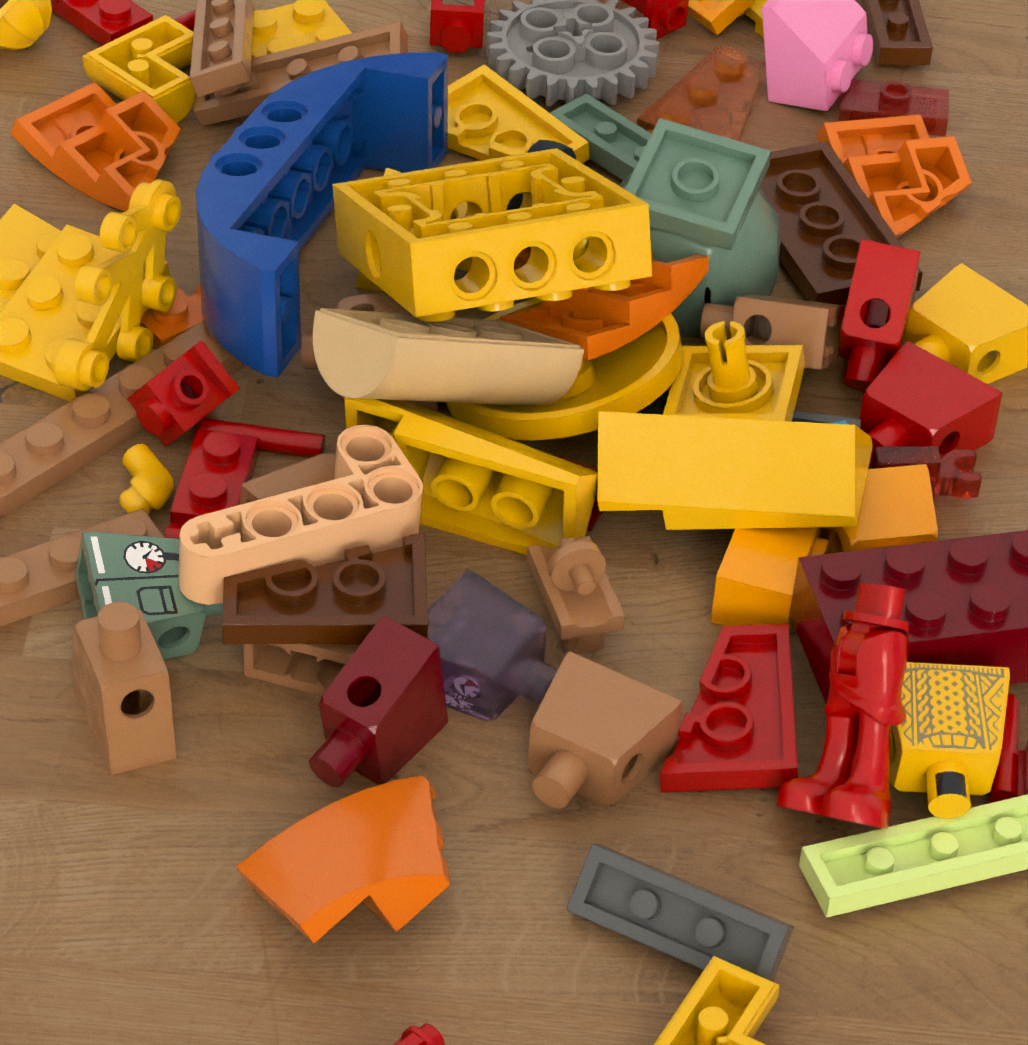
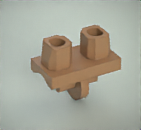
(577, 592)

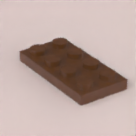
(821, 220)

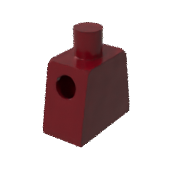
(381, 706)

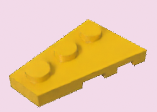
(497, 120)

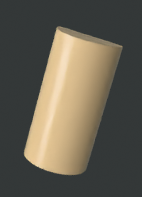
(441, 361)

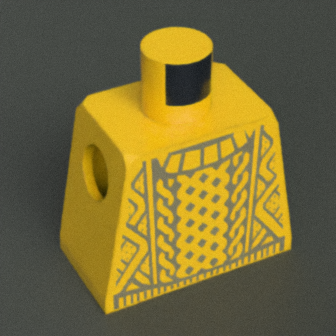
(949, 734)

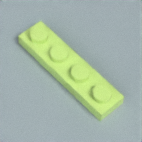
(917, 857)

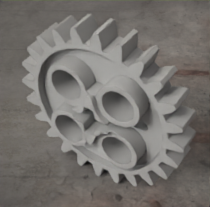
(573, 49)

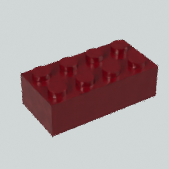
(960, 600)

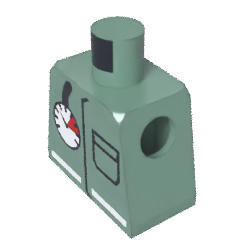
(146, 576)

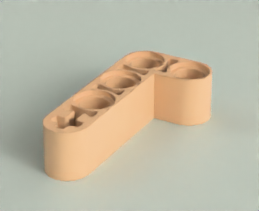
(367, 503)

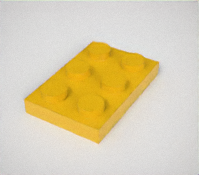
(48, 313)

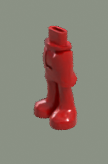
(860, 707)

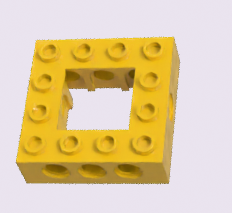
(571, 217)

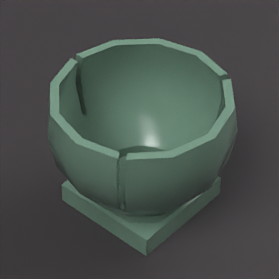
(709, 203)

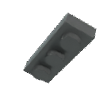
(676, 914)

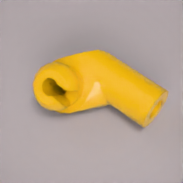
(150, 482)

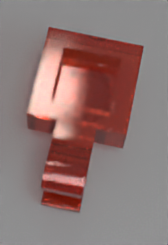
(948, 476)

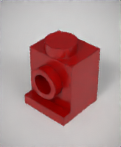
(457, 25)
(182, 394)

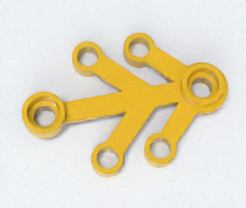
(120, 287)

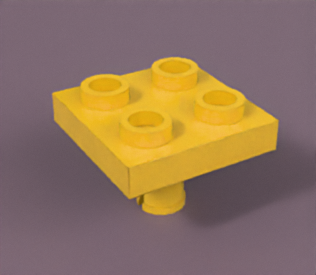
(737, 378)

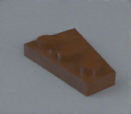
(330, 600)

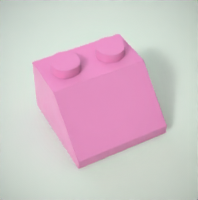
(813, 50)

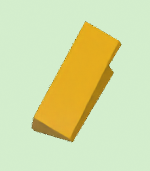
(732, 470)
(482, 481)

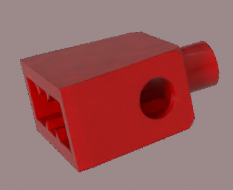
(877, 310)
(928, 404)

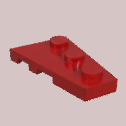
(742, 717)

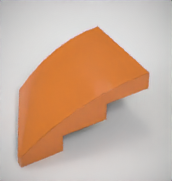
(98, 143)
(899, 166)
(612, 319)
(359, 849)

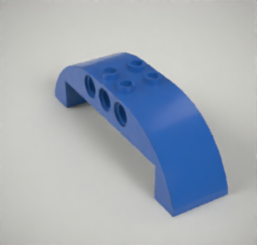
(276, 188)

